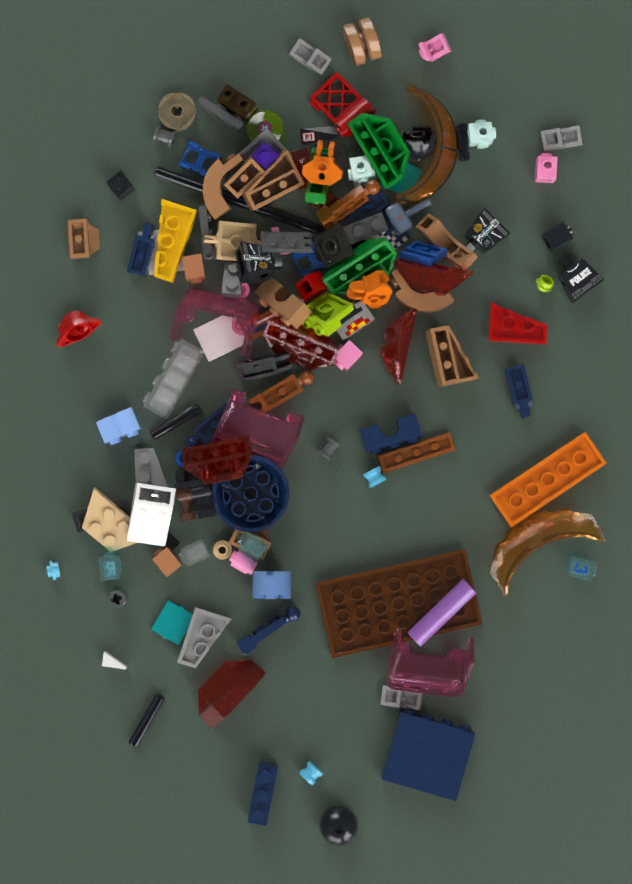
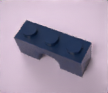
(407, 431)
(262, 793)

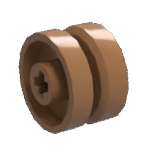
(362, 41)

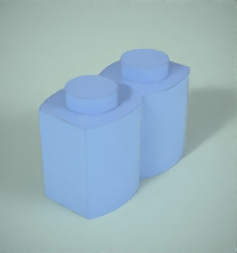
(118, 426)

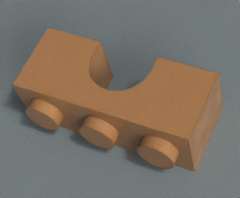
(292, 310)

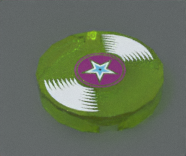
(264, 119)

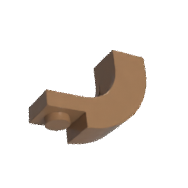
(212, 185)
(437, 235)
(422, 302)

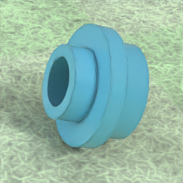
(53, 570)

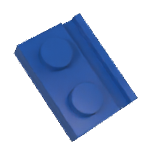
(423, 253)

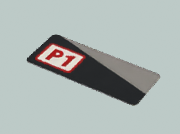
(312, 135)

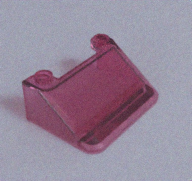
(268, 434)

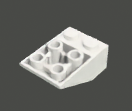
(150, 514)

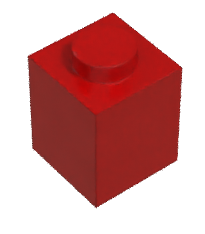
(311, 286)

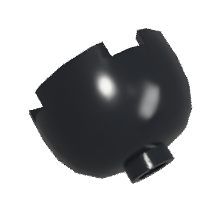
(420, 141)
(338, 825)

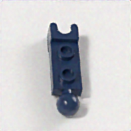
(205, 429)
(249, 642)

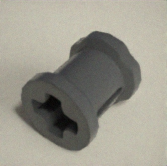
(164, 136)
(328, 448)
(115, 603)

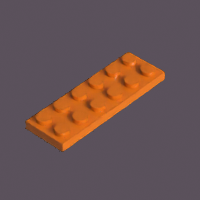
(547, 479)

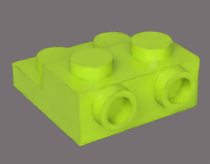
(327, 313)

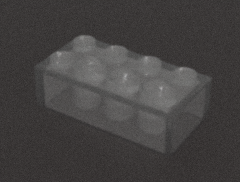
(173, 379)

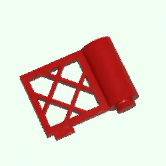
(353, 109)

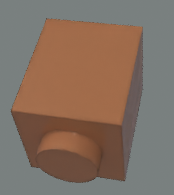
(194, 268)
(166, 561)

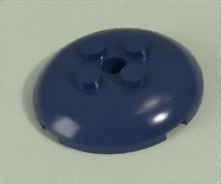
(255, 513)

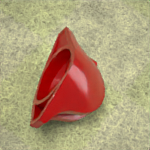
(75, 327)

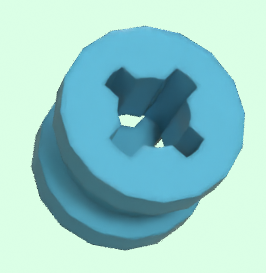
(374, 477)
(311, 773)

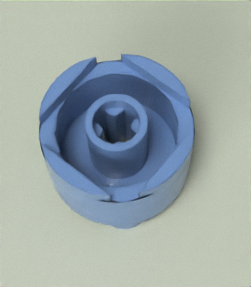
(271, 584)

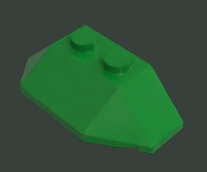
(381, 146)
(368, 257)

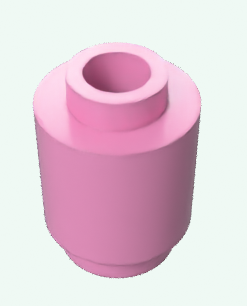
(243, 562)

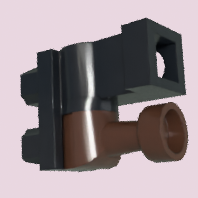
(191, 491)

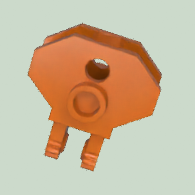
(323, 165)
(370, 289)

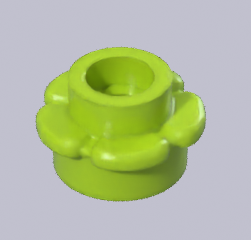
(544, 283)

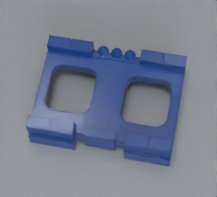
(203, 155)
(315, 264)

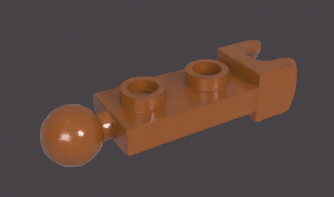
(347, 204)
(282, 391)

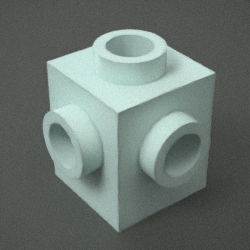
(476, 138)
(360, 171)

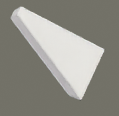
(111, 661)

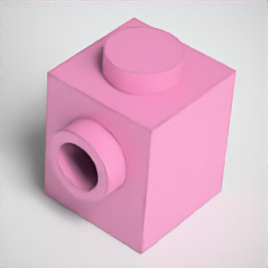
(546, 168)
(347, 356)

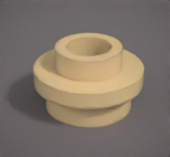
(227, 554)

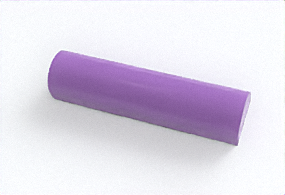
(441, 612)

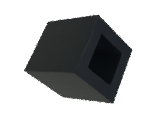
(120, 185)
(558, 236)

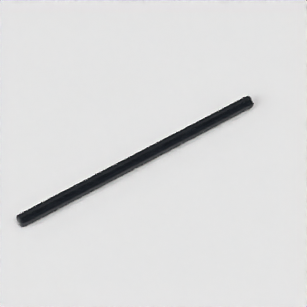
(265, 210)

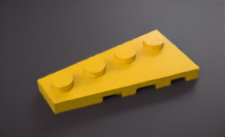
(175, 229)

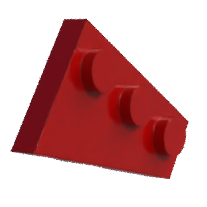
(514, 328)

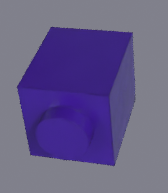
(265, 154)

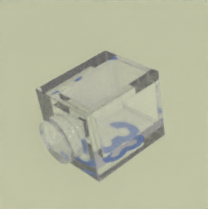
(194, 553)

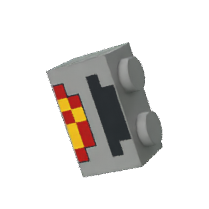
(355, 320)

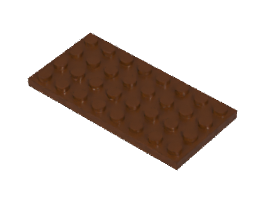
(369, 606)

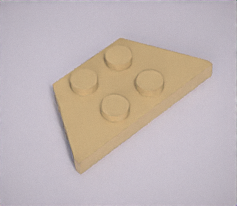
(106, 522)

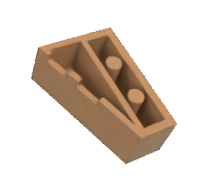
(275, 182)
(447, 358)

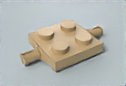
(229, 237)

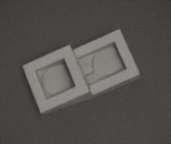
(309, 56)
(561, 138)
(401, 698)

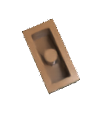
(244, 177)

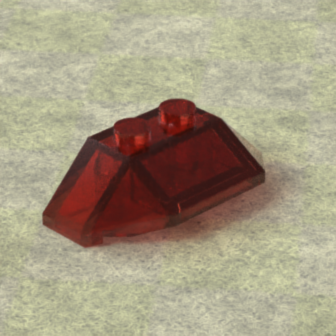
(435, 278)
(303, 344)
(397, 345)
(218, 460)
(227, 689)

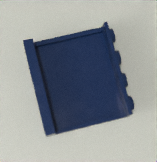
(428, 754)

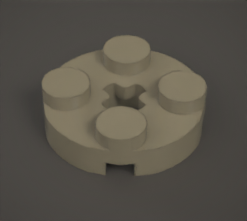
(177, 101)

